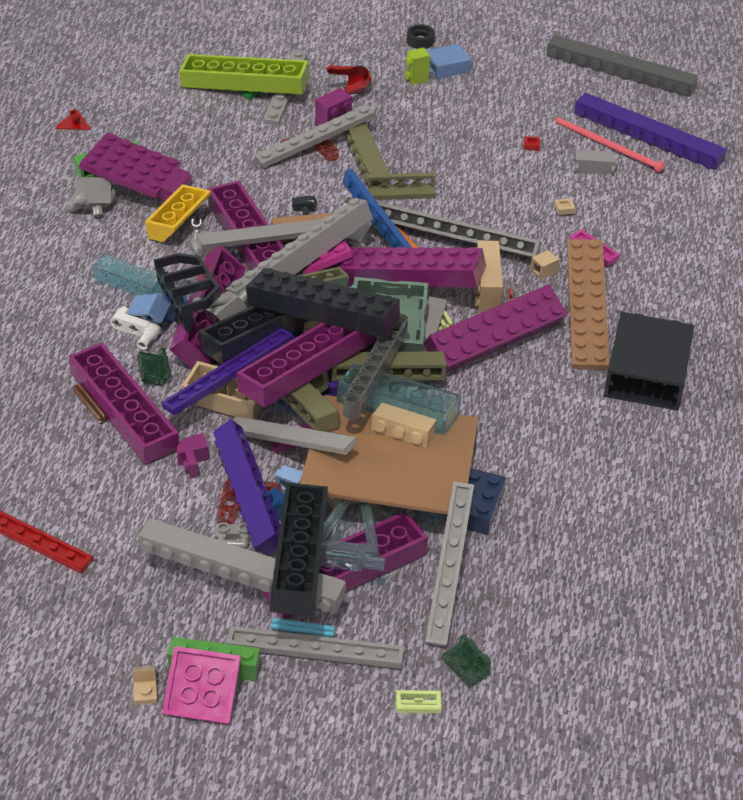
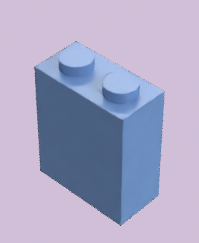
(449, 61)

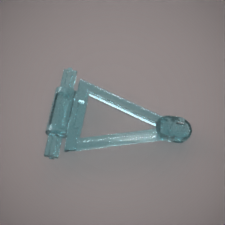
(351, 555)

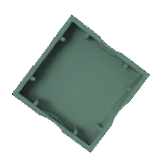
(412, 304)

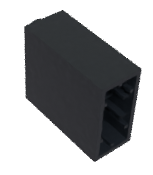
(649, 361)

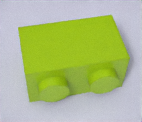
(417, 66)

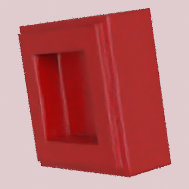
(531, 143)

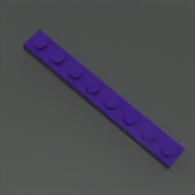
(224, 373)

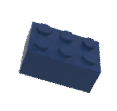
(485, 500)

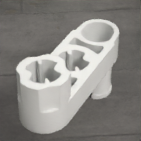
(145, 329)

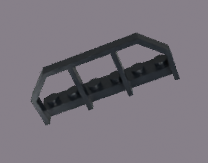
(175, 294)

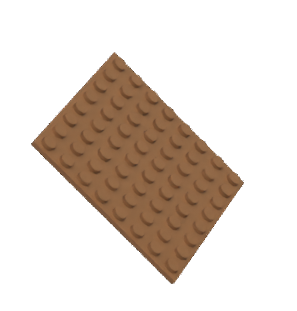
(391, 469)

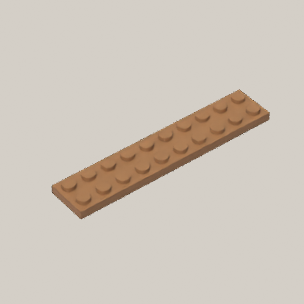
(587, 305)

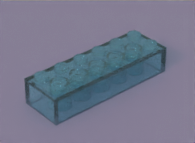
(409, 396)

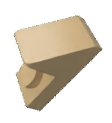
(144, 685)

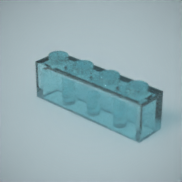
(125, 276)

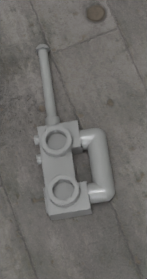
(224, 530)

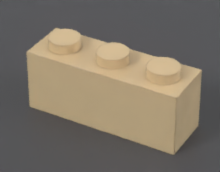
(403, 424)

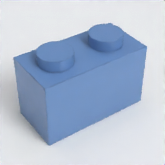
(149, 307)

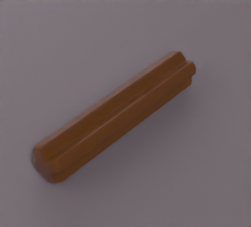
(90, 403)

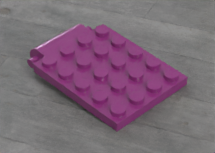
(135, 167)

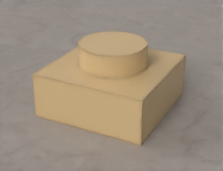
(564, 206)

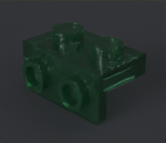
(153, 367)
(468, 661)

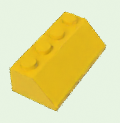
(175, 211)

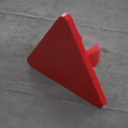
(73, 122)

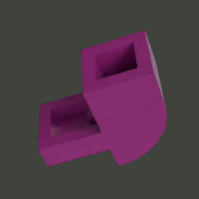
(190, 451)

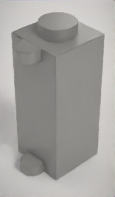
(595, 162)
(361, 236)

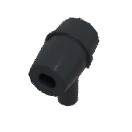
(304, 203)

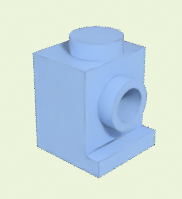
(288, 475)

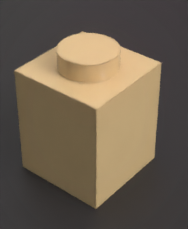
(544, 264)

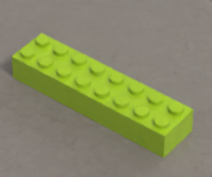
(245, 74)

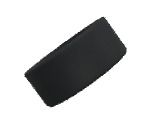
(420, 42)

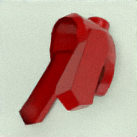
(358, 77)

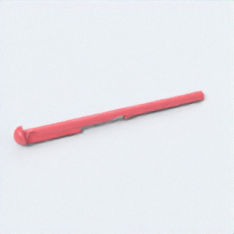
(659, 166)

